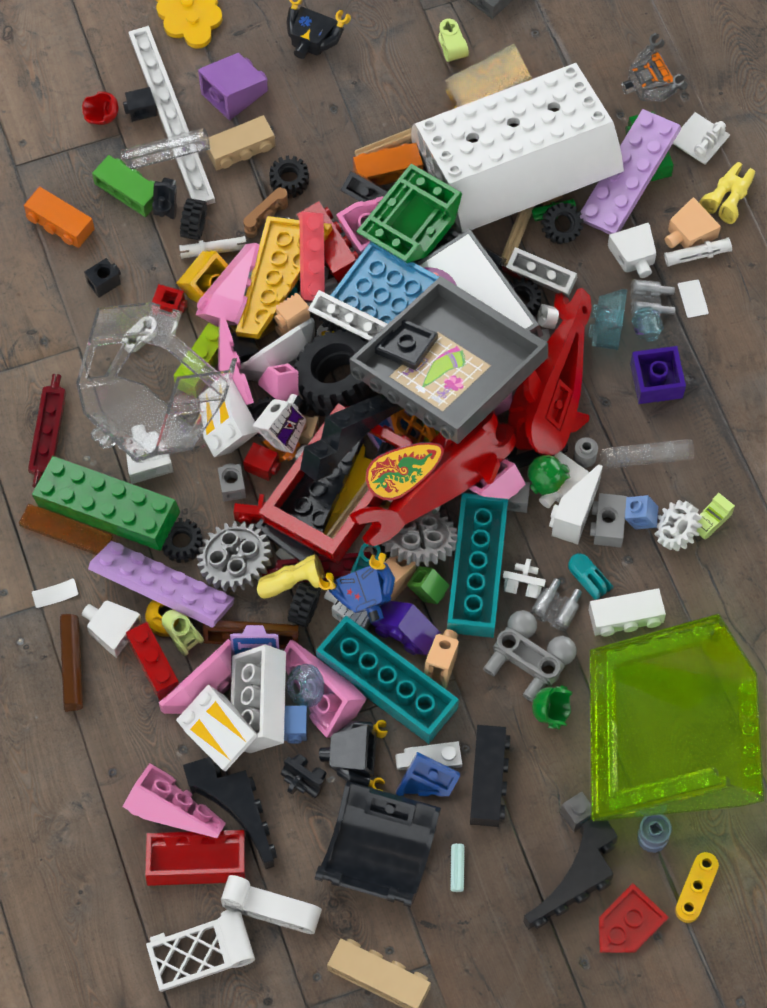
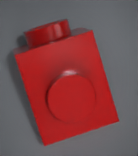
(248, 513)

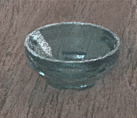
(310, 685)

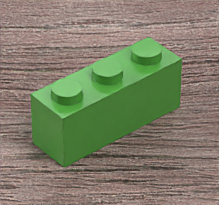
(125, 184)

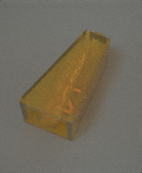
(488, 77)

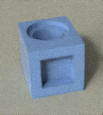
(641, 512)
(295, 724)

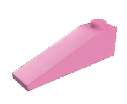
(352, 219)
(227, 292)
(225, 356)
(505, 485)
(340, 698)
(161, 801)

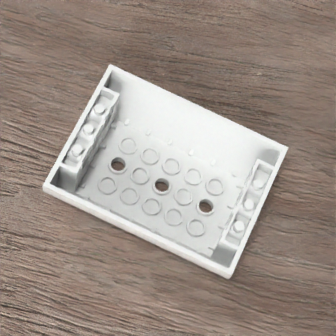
(523, 163)

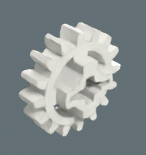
(678, 525)

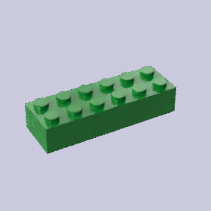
(106, 503)

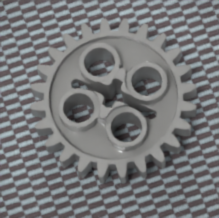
(434, 533)
(234, 556)

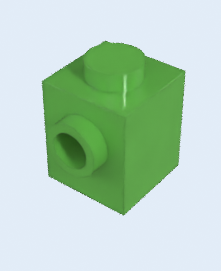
(428, 585)

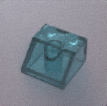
(609, 319)

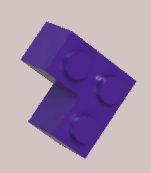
(406, 625)

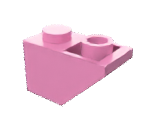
(280, 381)

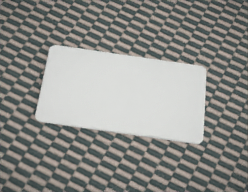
(693, 298)

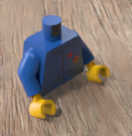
(363, 588)

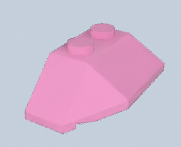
(213, 671)

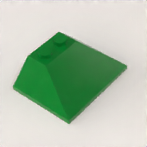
(412, 215)

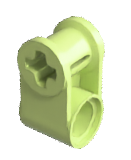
(452, 41)
(183, 634)

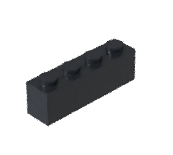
(488, 776)

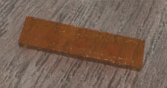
(64, 529)

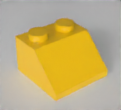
(201, 274)

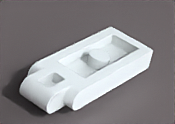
(444, 753)

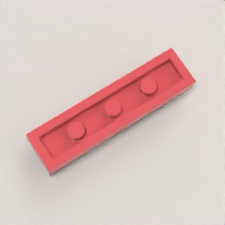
(311, 254)

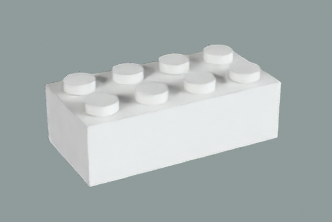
(260, 693)

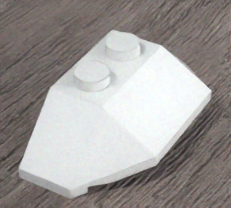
(281, 351)

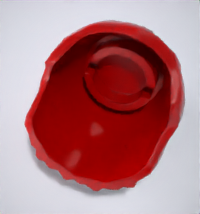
(100, 108)

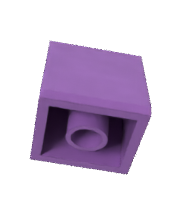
(232, 84)

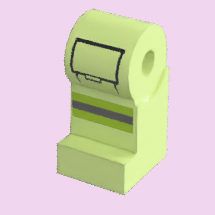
(714, 515)

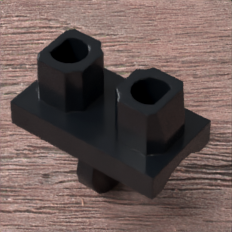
(165, 198)
(301, 778)

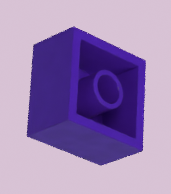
(657, 375)

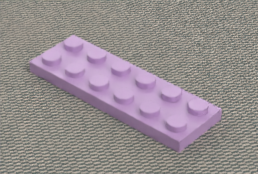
(641, 155)
(161, 583)

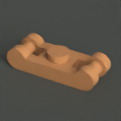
(273, 203)

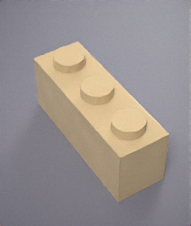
(240, 143)

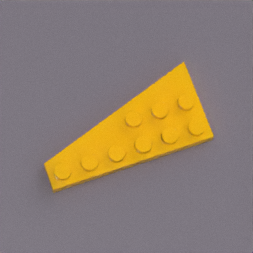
(273, 275)

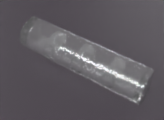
(166, 149)
(647, 454)

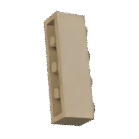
(378, 975)

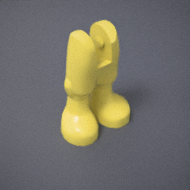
(729, 183)
(288, 576)

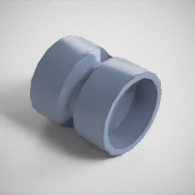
(654, 833)

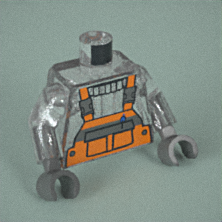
(651, 76)

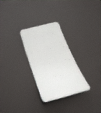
(55, 593)

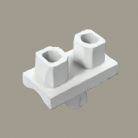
(534, 584)

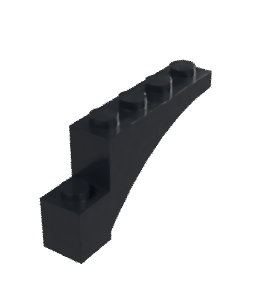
(342, 433)
(236, 797)
(585, 875)

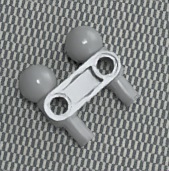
(528, 655)

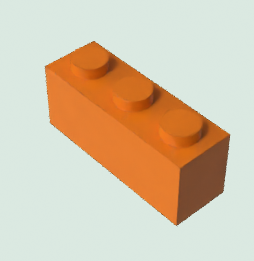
(387, 164)
(58, 217)

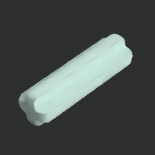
(457, 867)

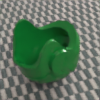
(547, 474)
(552, 706)

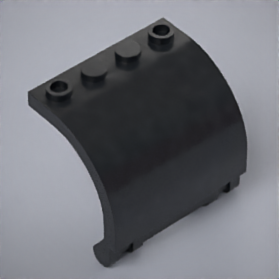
(380, 844)

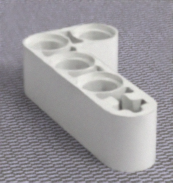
(269, 906)

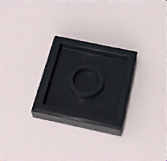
(407, 344)

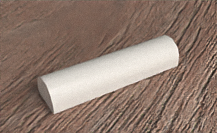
(346, 316)

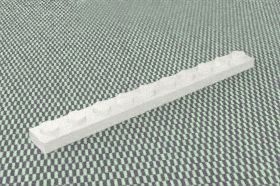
(169, 111)

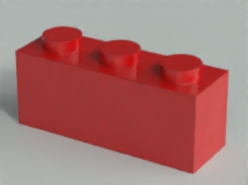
(152, 660)

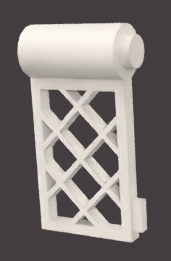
(230, 935)

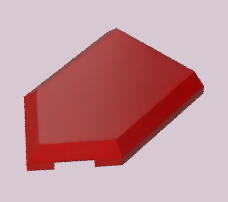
(629, 922)

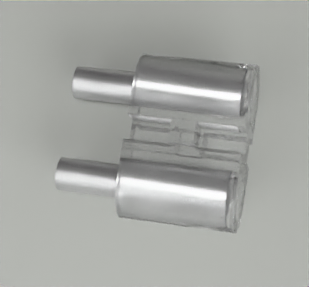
(647, 293)
(554, 608)

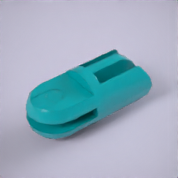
(589, 576)

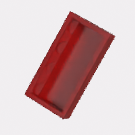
(194, 857)

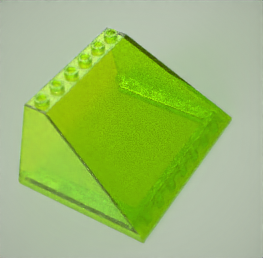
(674, 723)

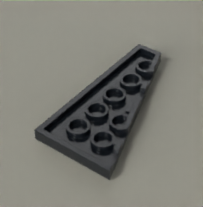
(312, 504)

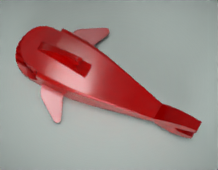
(548, 399)
(458, 470)

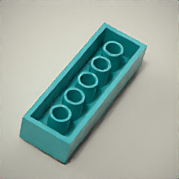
(477, 565)
(388, 679)

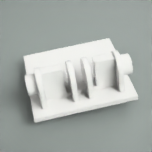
(701, 137)

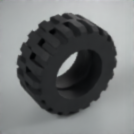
(319, 360)

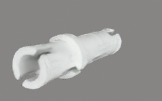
(220, 246)
(707, 250)

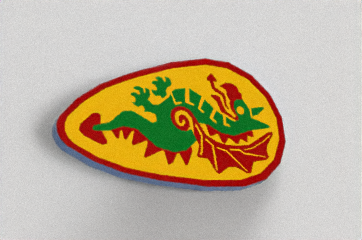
(402, 469)

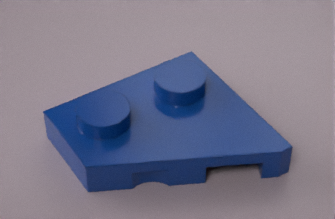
(427, 778)

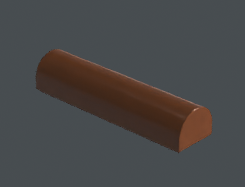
(224, 628)
(71, 662)

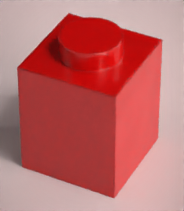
(262, 462)

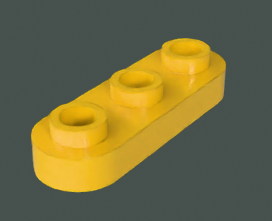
(696, 897)

